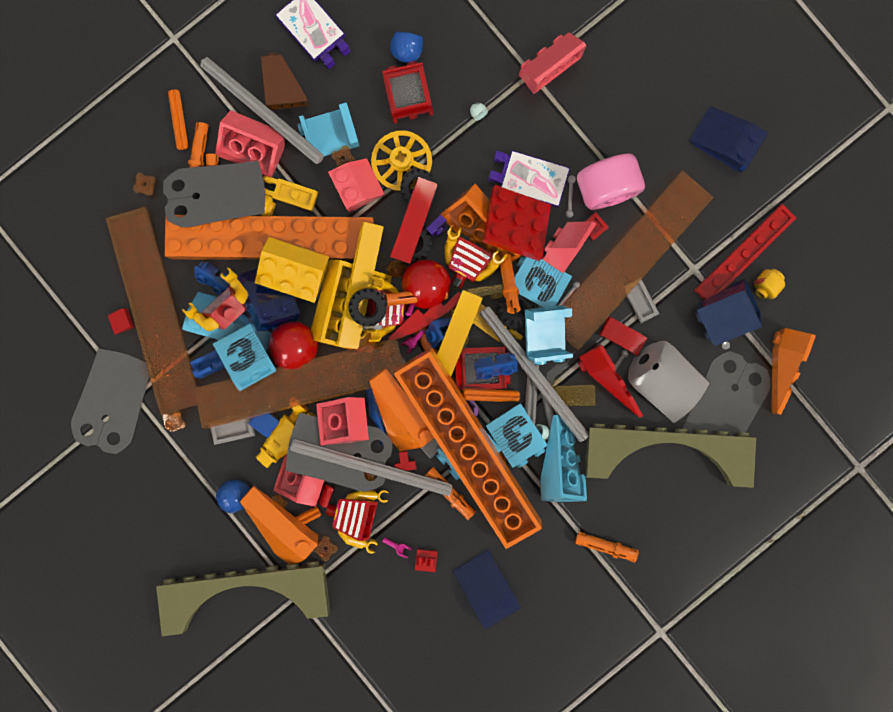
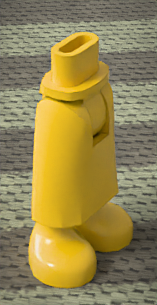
(277, 443)

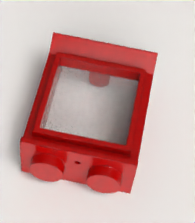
(407, 91)
(467, 374)

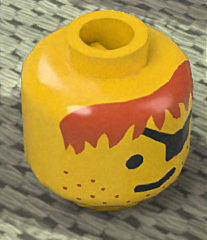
(769, 284)

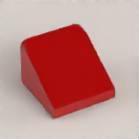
(121, 321)
(325, 495)

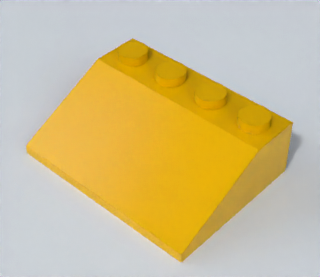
(332, 302)

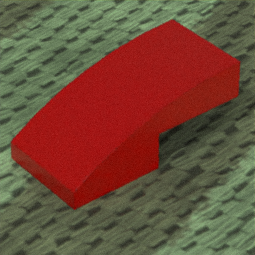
(623, 336)

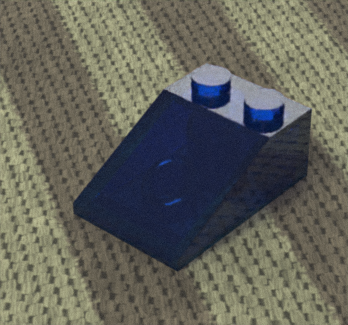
(728, 138)
(266, 305)
(487, 589)

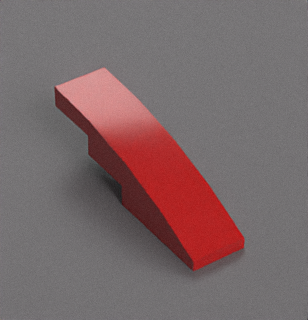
(414, 220)
(418, 320)

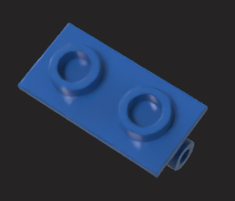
(206, 274)
(207, 365)
(486, 369)

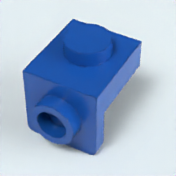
(437, 331)

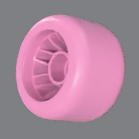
(610, 181)

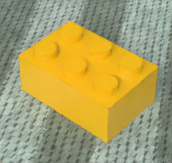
(291, 269)

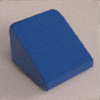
(264, 424)

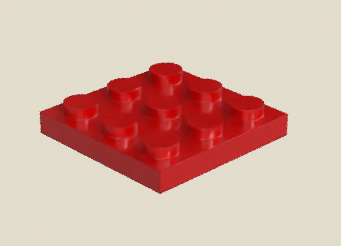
(516, 223)

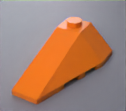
(470, 215)
(789, 351)
(398, 413)
(282, 531)

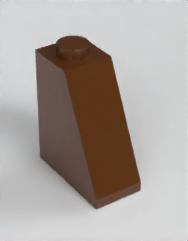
(280, 84)

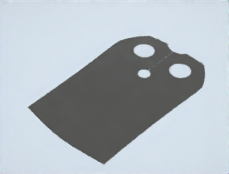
(224, 193)
(115, 390)
(721, 406)
(307, 430)

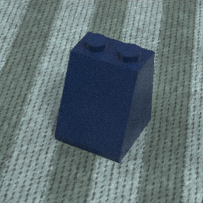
(729, 313)

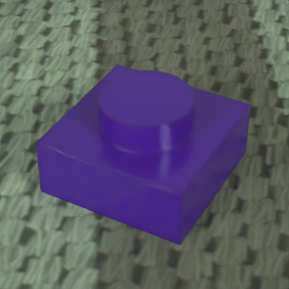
(437, 226)

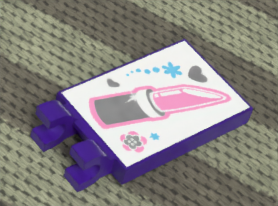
(313, 30)
(531, 176)

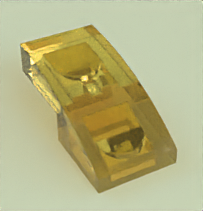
(577, 395)

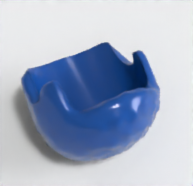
(406, 46)
(230, 494)

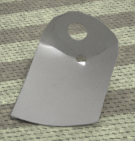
(671, 387)

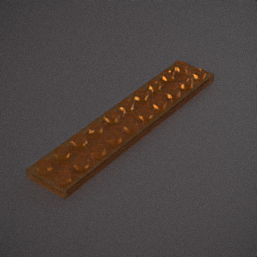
(633, 257)
(153, 310)
(289, 388)

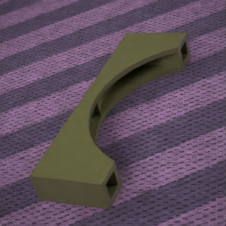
(730, 454)
(300, 584)

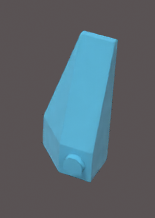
(203, 300)
(560, 472)

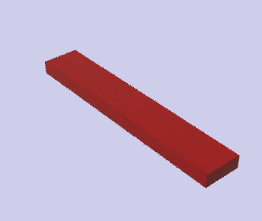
(746, 252)

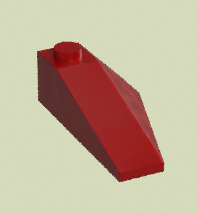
(602, 369)

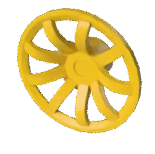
(400, 158)

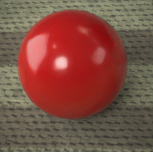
(427, 282)
(292, 345)

